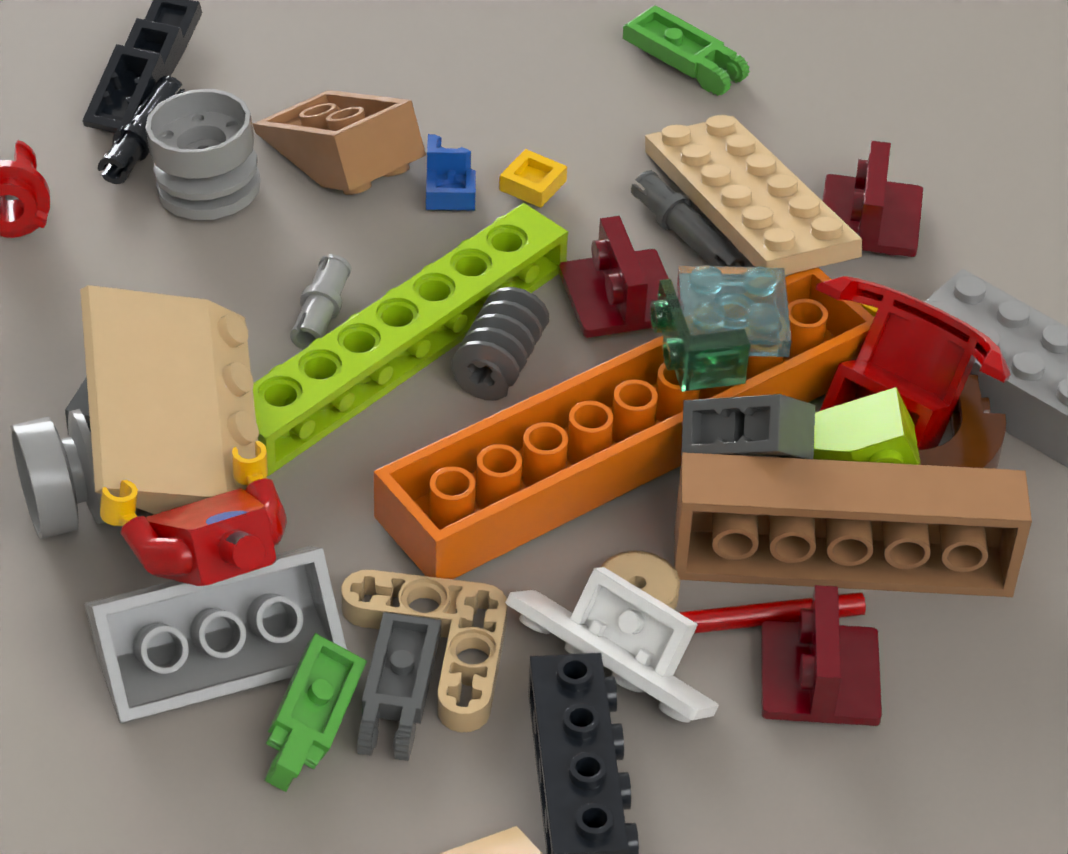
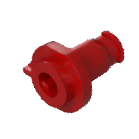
(29, 186)

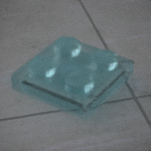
(738, 299)

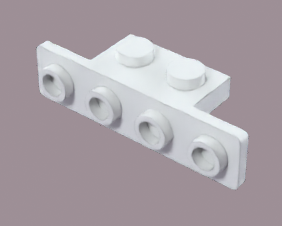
(633, 633)

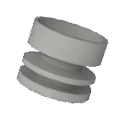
(203, 154)
(56, 473)

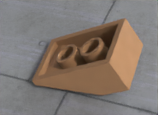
(346, 138)

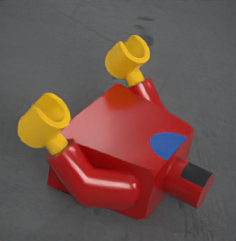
(207, 537)

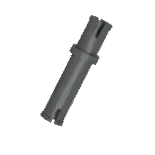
(676, 213)

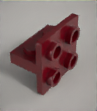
(877, 210)
(615, 285)
(820, 667)

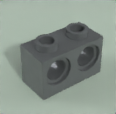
(749, 426)

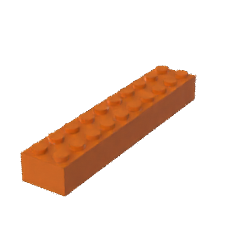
(586, 441)

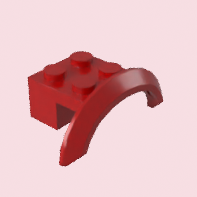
(911, 349)

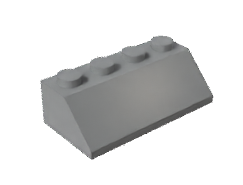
(209, 641)

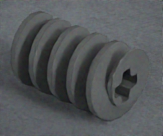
(499, 343)

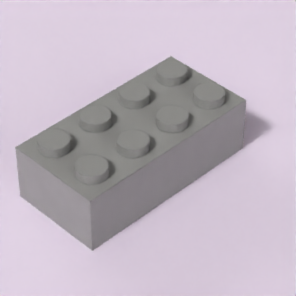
(1034, 351)

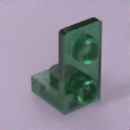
(699, 359)

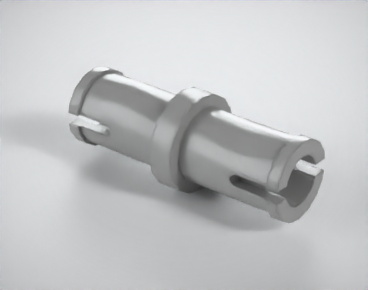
(321, 300)

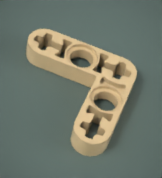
(456, 609)

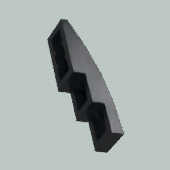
(148, 54)

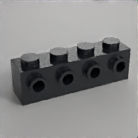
(578, 756)

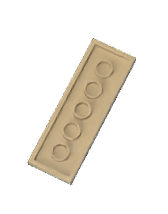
(752, 196)

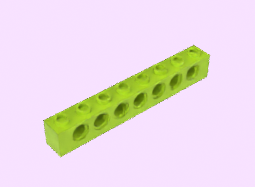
(400, 333)

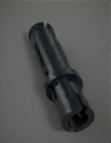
(131, 141)

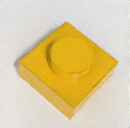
(533, 178)

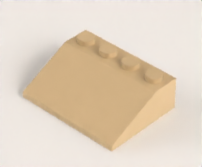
(166, 395)

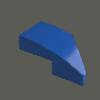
(449, 177)

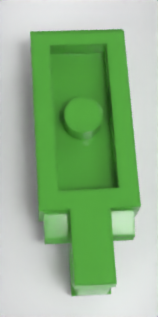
(312, 708)

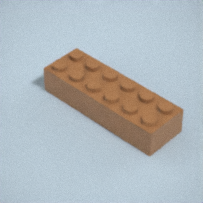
(851, 524)

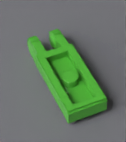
(686, 49)

